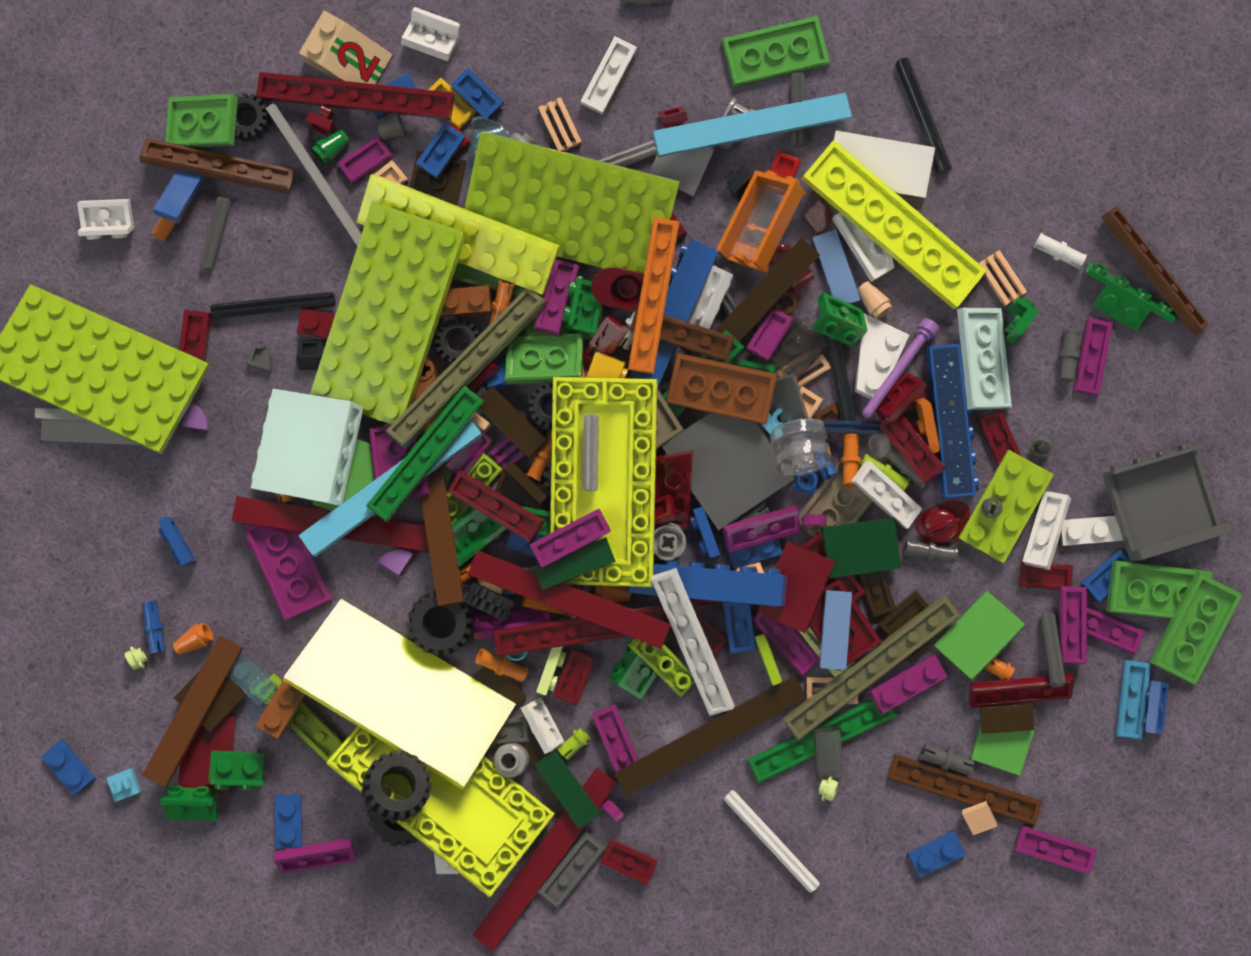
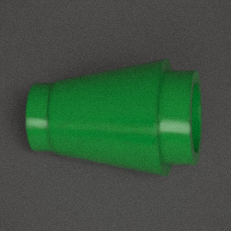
(330, 146)

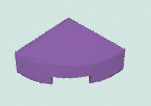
(195, 418)
(396, 560)

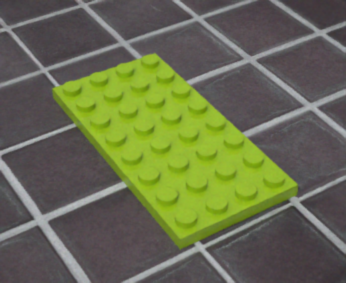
(583, 204)
(388, 312)
(98, 369)

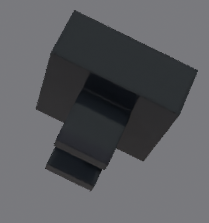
(738, 183)

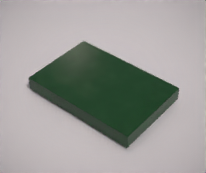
(861, 547)

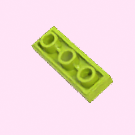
(484, 471)
(673, 673)

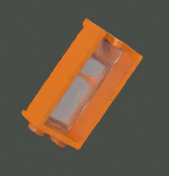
(760, 220)

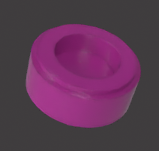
(813, 521)
(614, 811)

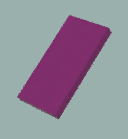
(288, 570)

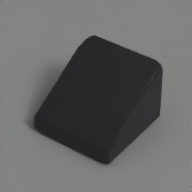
(309, 354)

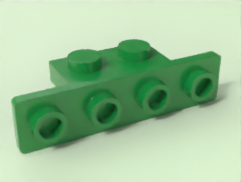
(1124, 301)
(473, 533)

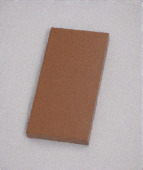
(722, 388)

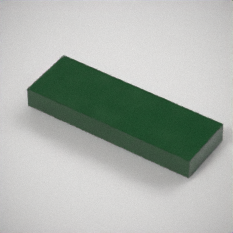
(581, 562)
(567, 788)

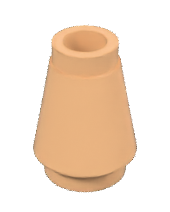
(874, 300)

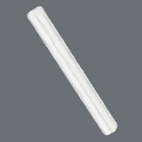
(771, 841)

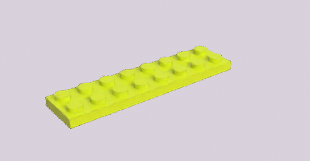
(893, 225)
(488, 243)

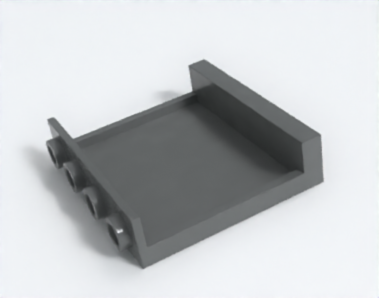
(730, 466)
(1163, 502)

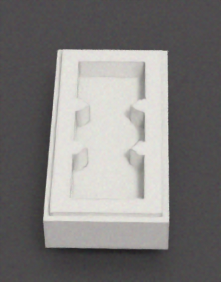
(542, 725)

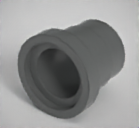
(392, 127)

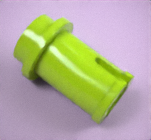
(574, 743)

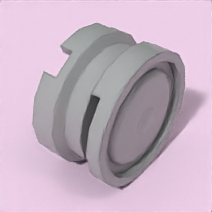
(669, 541)

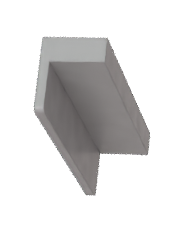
(66, 427)

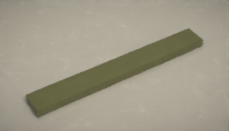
(466, 367)
(871, 667)

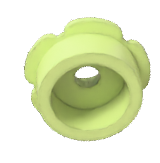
(136, 658)
(828, 789)

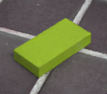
(767, 659)

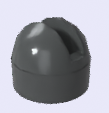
(1045, 450)
(986, 505)

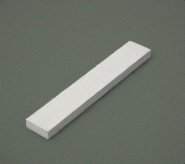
(692, 642)

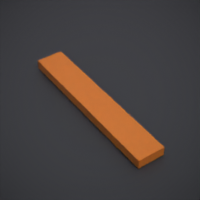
(653, 295)

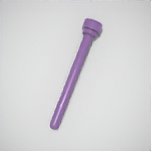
(926, 330)

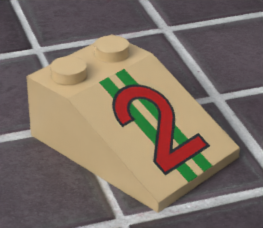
(344, 52)

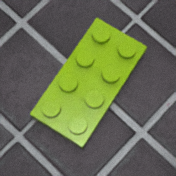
(1019, 488)

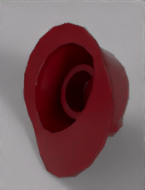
(617, 288)
(942, 522)

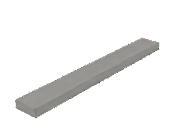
(314, 172)

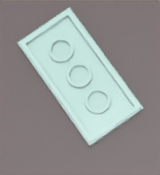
(984, 358)

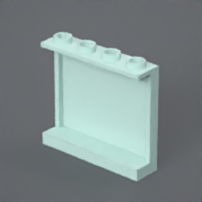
(307, 446)

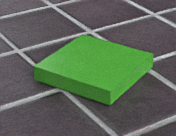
(1002, 749)

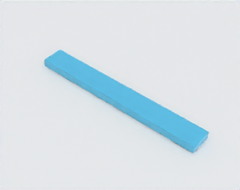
(751, 125)
(354, 510)

